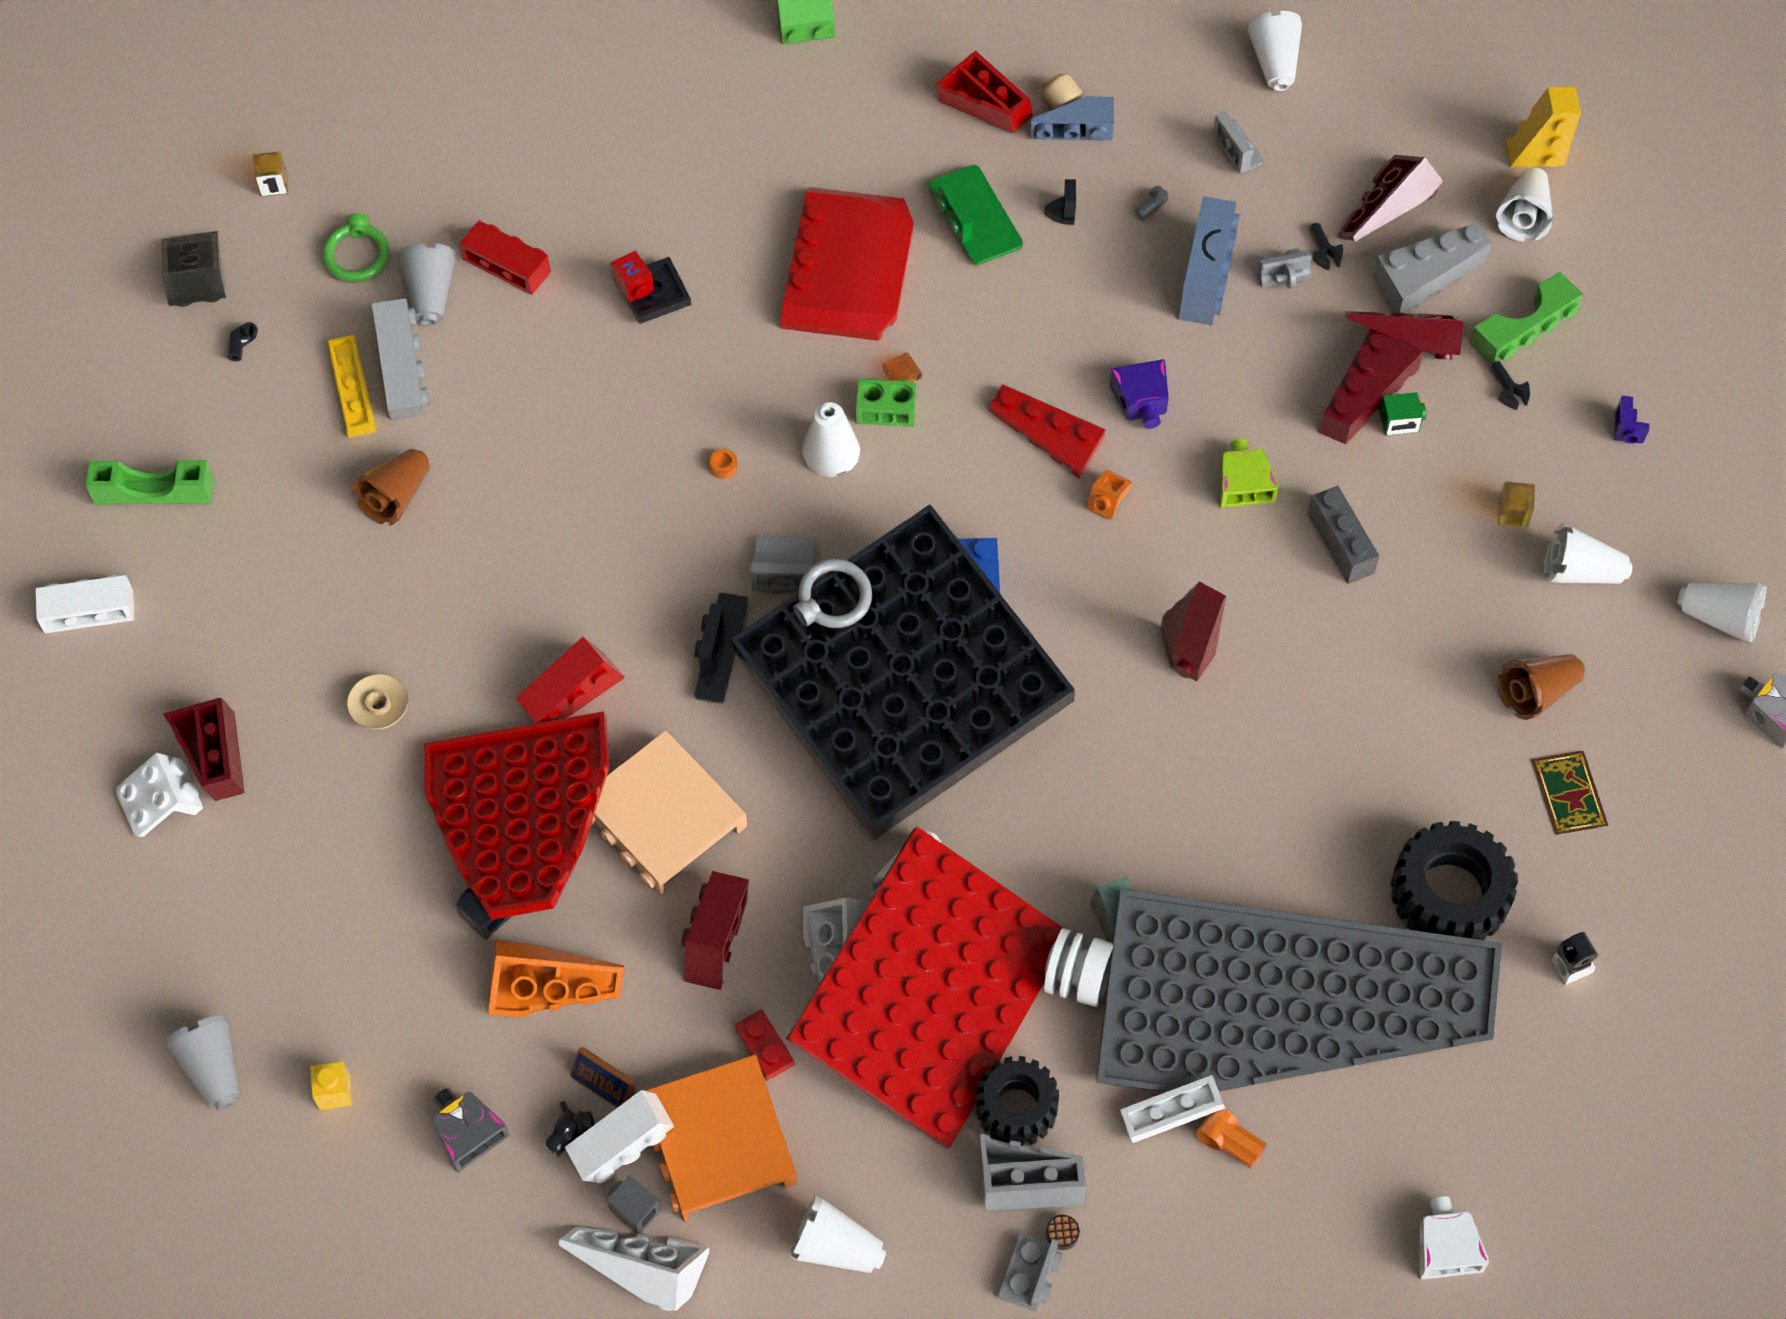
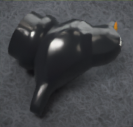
(568, 1128)

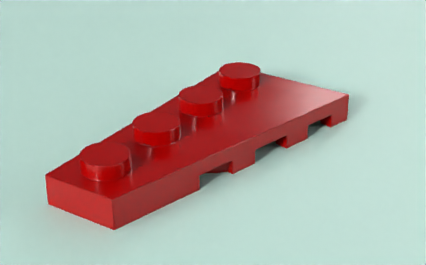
(1056, 431)

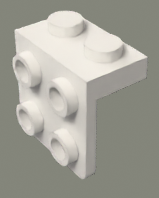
(157, 791)

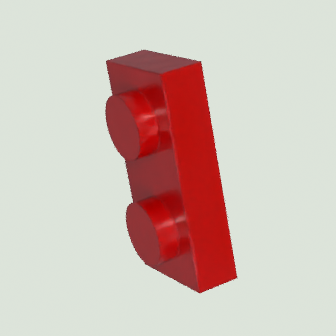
(763, 1040)

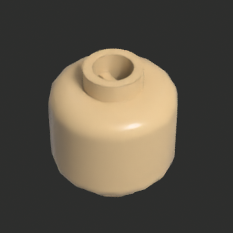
(1061, 90)

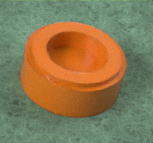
(723, 463)

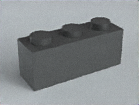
(1343, 534)

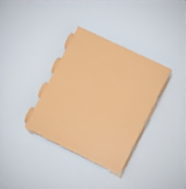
(664, 811)

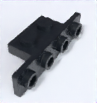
(716, 649)

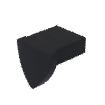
(1063, 208)

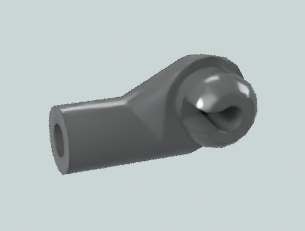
(1157, 200)

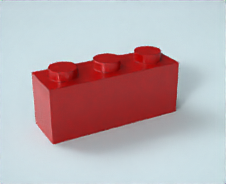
(505, 257)

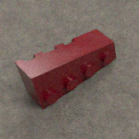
(1375, 372)

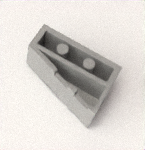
(1029, 1177)

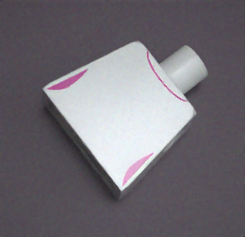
(1449, 1243)

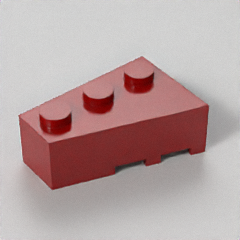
(984, 93)
(570, 683)

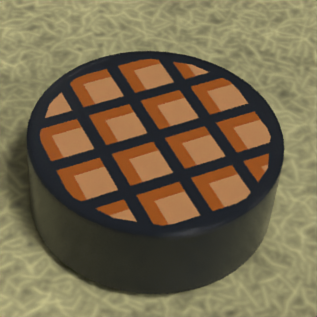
(1063, 1229)

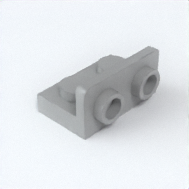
(1235, 143)
(1029, 1271)

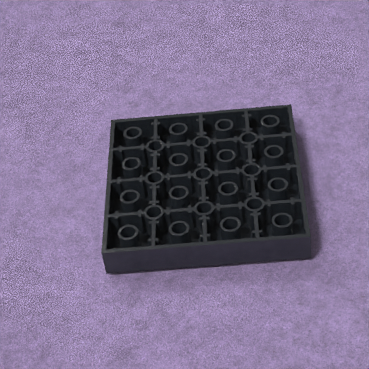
(917, 685)

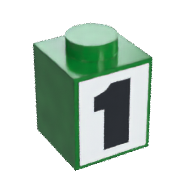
(1402, 413)

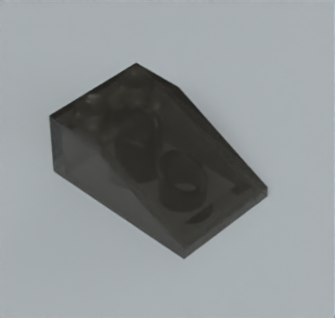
(193, 269)

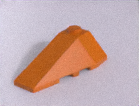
(541, 978)

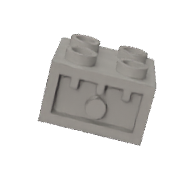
(781, 562)

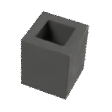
(633, 1204)

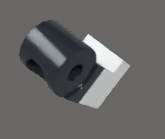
(1577, 956)

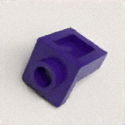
(1625, 425)

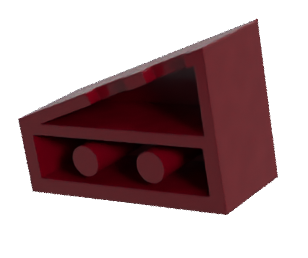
(211, 746)
(714, 928)

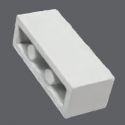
(84, 603)
(619, 1137)

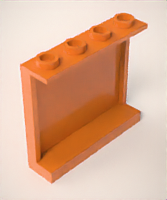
(721, 1137)

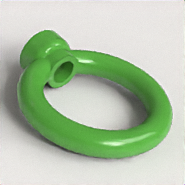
(356, 227)

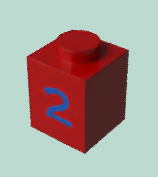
(632, 276)

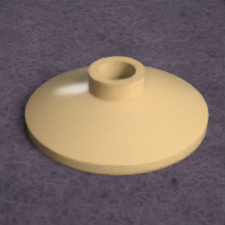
(374, 691)

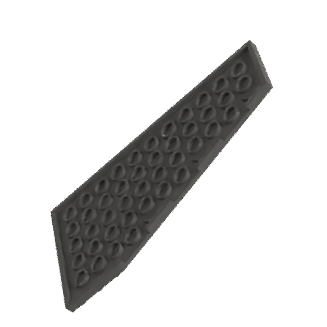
(1279, 993)

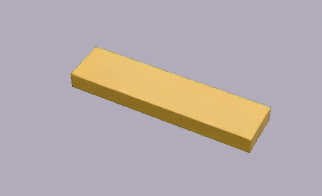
(351, 386)

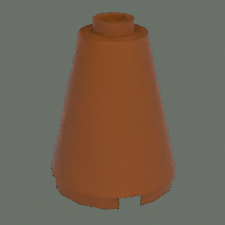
(390, 486)
(1538, 682)

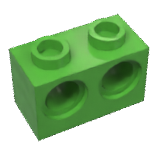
(885, 408)

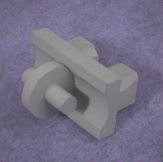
(1285, 268)

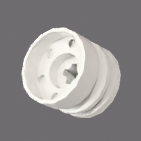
(1078, 968)

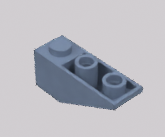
(1080, 120)

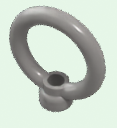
(809, 611)

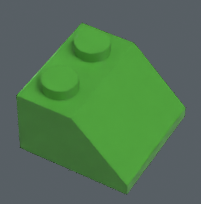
(805, 20)

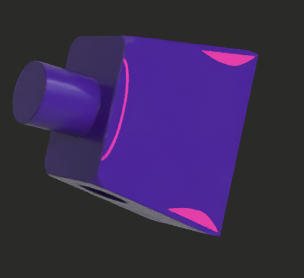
(1141, 391)

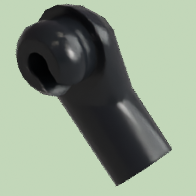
(239, 338)

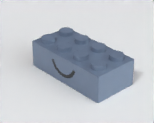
(1209, 261)

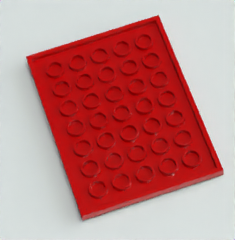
(928, 987)

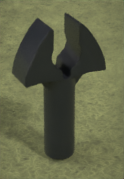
(1325, 248)
(1506, 397)

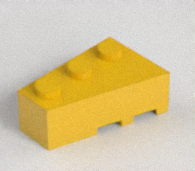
(1548, 130)

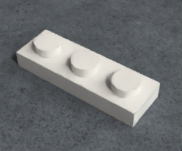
(1172, 1109)

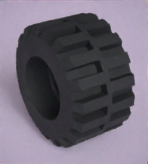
(1017, 1076)

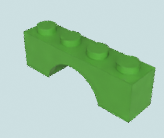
(1501, 336)
(183, 484)

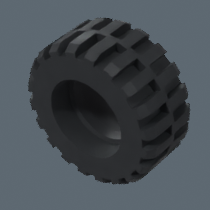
(1461, 848)

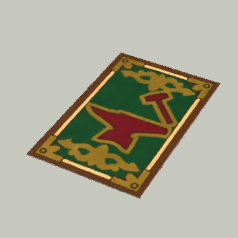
(1570, 792)

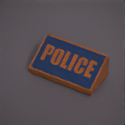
(602, 1078)

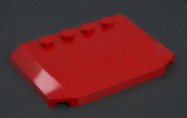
(848, 264)

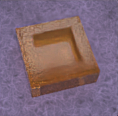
(902, 368)

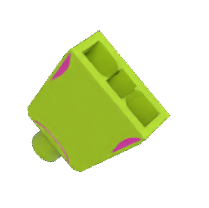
(1246, 477)

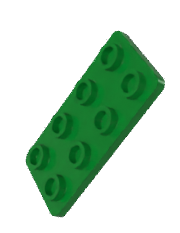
(975, 214)

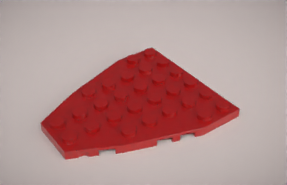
(518, 807)

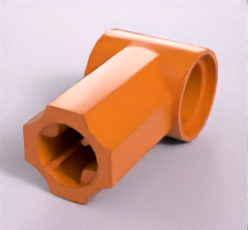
(1223, 1132)

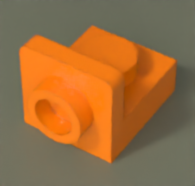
(1107, 494)

